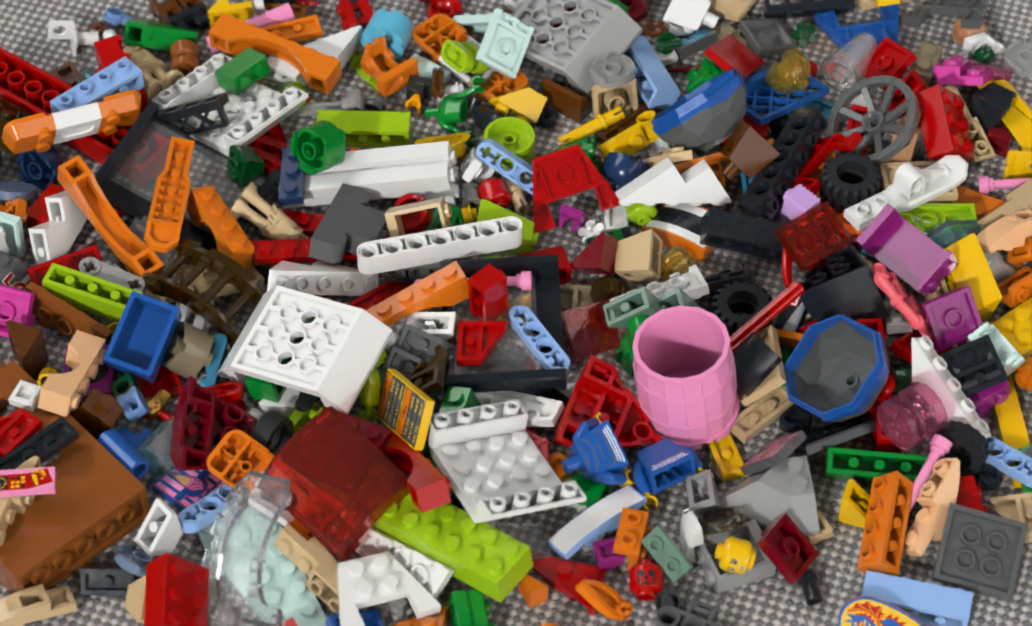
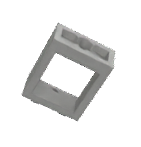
(762, 569)

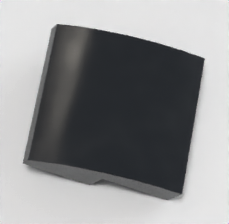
(753, 363)
(975, 365)

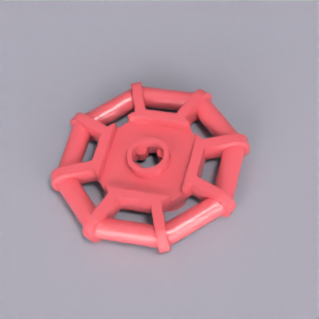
(901, 298)

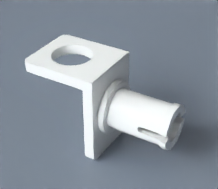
(76, 38)

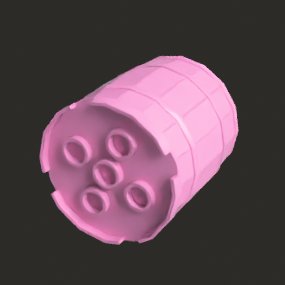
(686, 375)

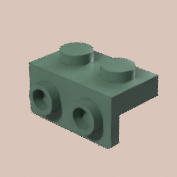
(667, 554)

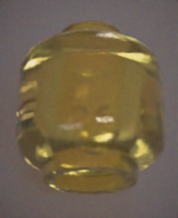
(676, 260)

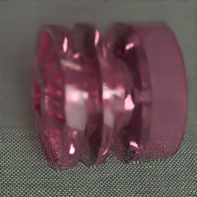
(912, 416)

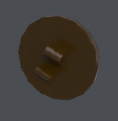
(607, 288)

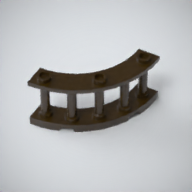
(218, 263)

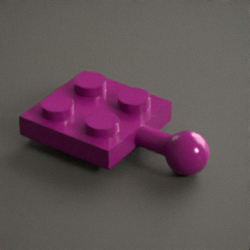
(952, 317)

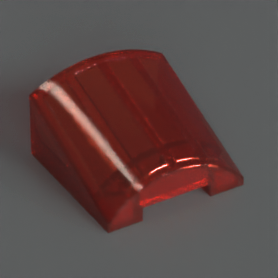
(337, 481)

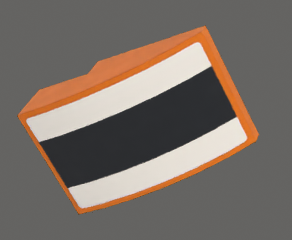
(680, 227)

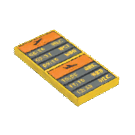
(405, 409)

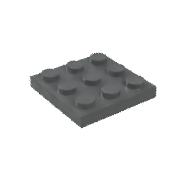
(979, 552)

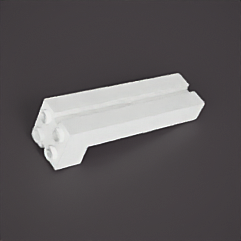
(389, 174)

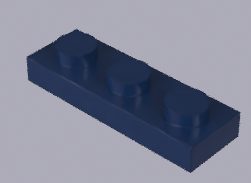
(291, 179)

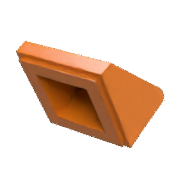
(533, 591)

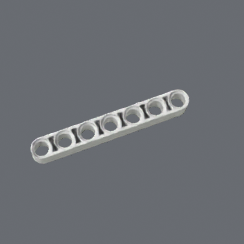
(439, 245)

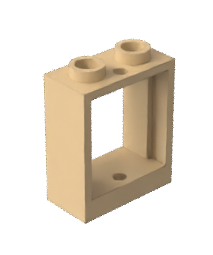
(394, 220)

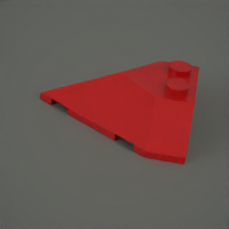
(603, 392)

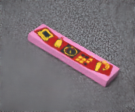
(27, 481)

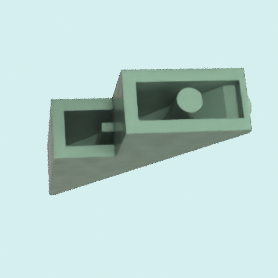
(643, 302)

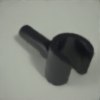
(706, 459)

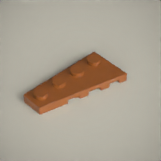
(59, 314)

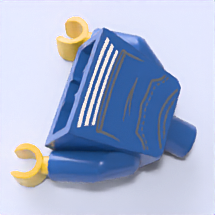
(598, 454)
(662, 467)

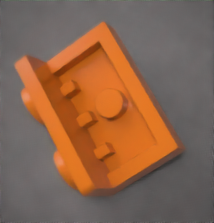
(1016, 287)
(631, 530)

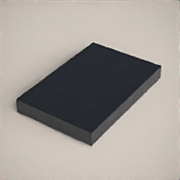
(834, 434)

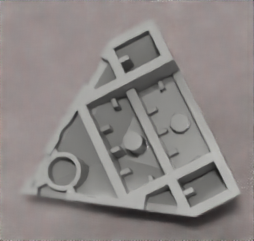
(778, 491)

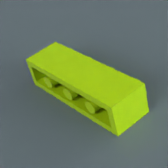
(370, 127)
(87, 292)

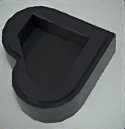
(795, 420)

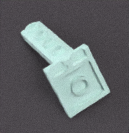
(503, 40)

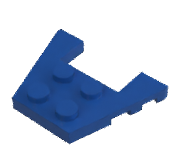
(879, 30)

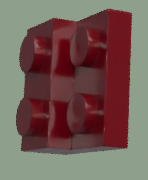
(787, 548)

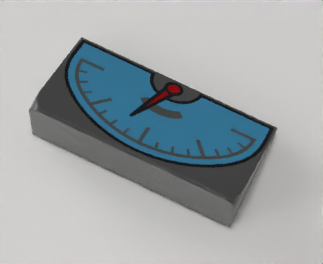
(696, 42)

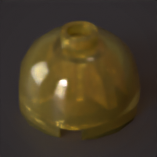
(790, 74)

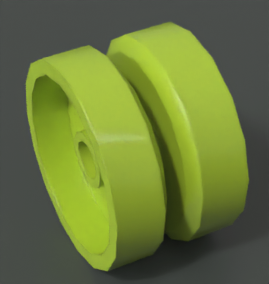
(515, 136)

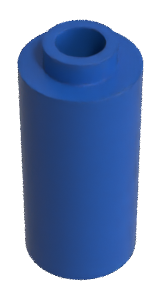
(124, 453)

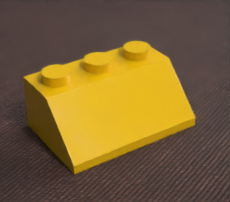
(974, 272)

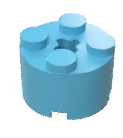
(393, 26)

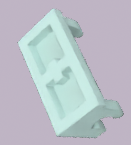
(1007, 353)

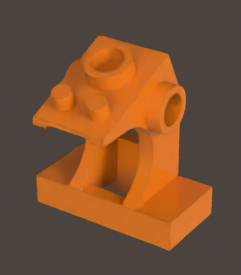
(378, 58)

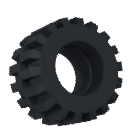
(846, 169)
(739, 299)

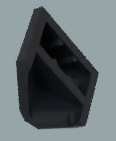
(991, 104)

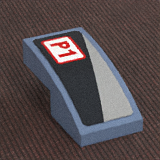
(790, 317)

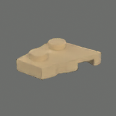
(1017, 508)

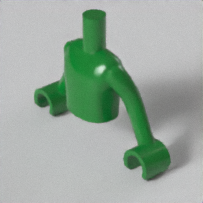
(454, 109)

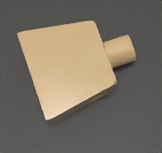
(639, 257)

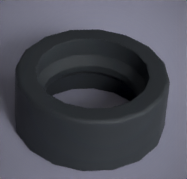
(273, 431)

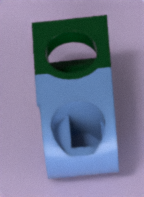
(132, 398)

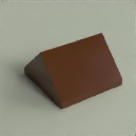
(567, 100)
(28, 347)

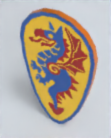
(874, 612)

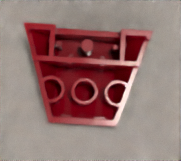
(201, 423)

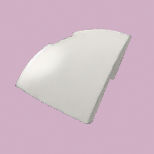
(690, 534)

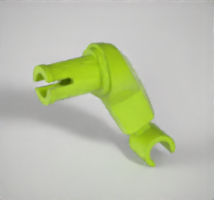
(370, 392)

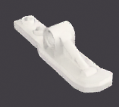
(910, 189)

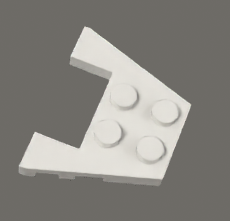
(376, 581)

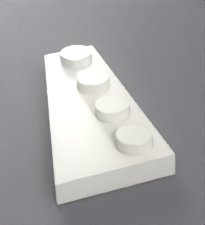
(691, 283)
(540, 410)
(424, 569)

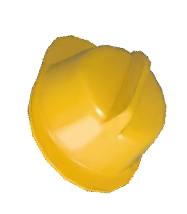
(456, 142)

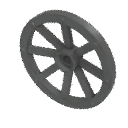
(875, 122)

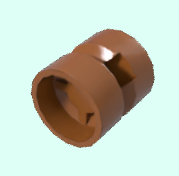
(184, 56)

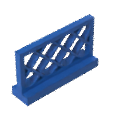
(758, 87)

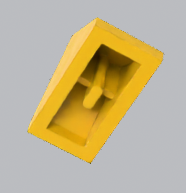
(854, 505)

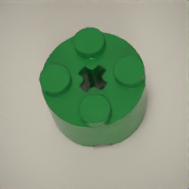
(318, 147)

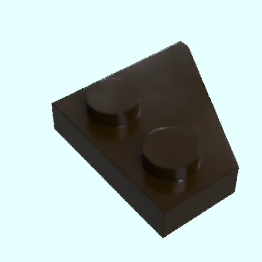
(430, 375)

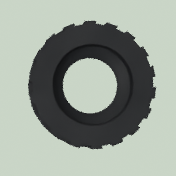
(971, 440)

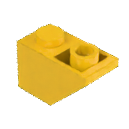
(521, 103)

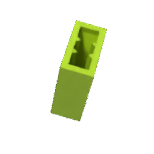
(490, 211)

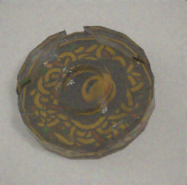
(722, 520)

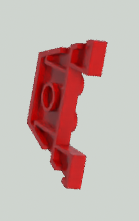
(822, 149)
(562, 176)

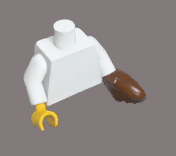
(681, 19)

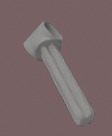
(350, 101)

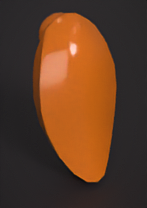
(604, 599)

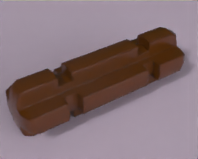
(438, 82)

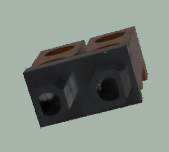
(181, 13)

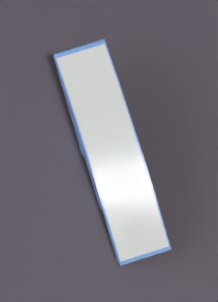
(595, 521)

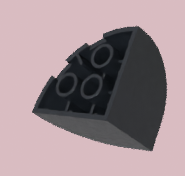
(842, 287)

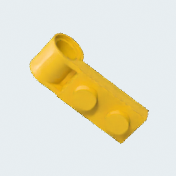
(633, 138)

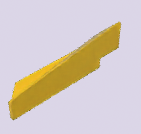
(1018, 117)

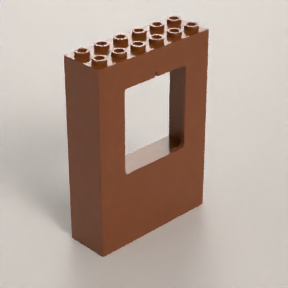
(89, 513)

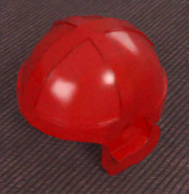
(415, 221)

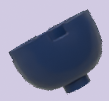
(40, 168)
(621, 170)

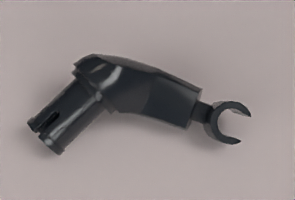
(480, 114)

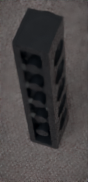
(795, 146)

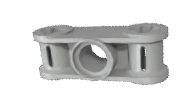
(111, 273)

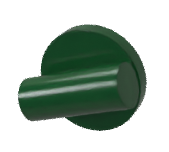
(667, 42)
(983, 55)

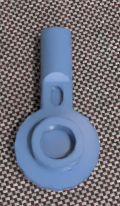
(115, 16)

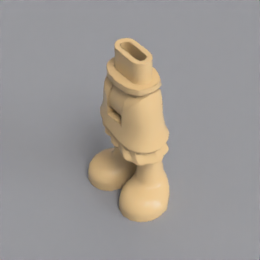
(152, 68)
(276, 226)

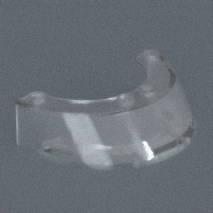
(239, 552)

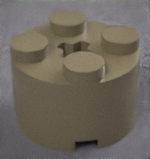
(189, 351)

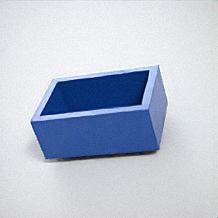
(142, 337)

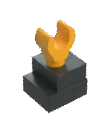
(416, 92)

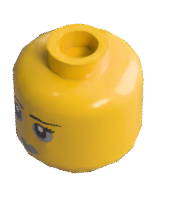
(735, 555)

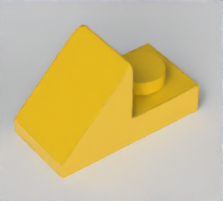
(240, 10)

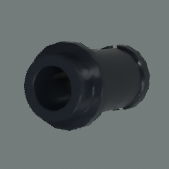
(810, 587)

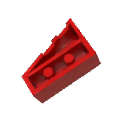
(109, 51)

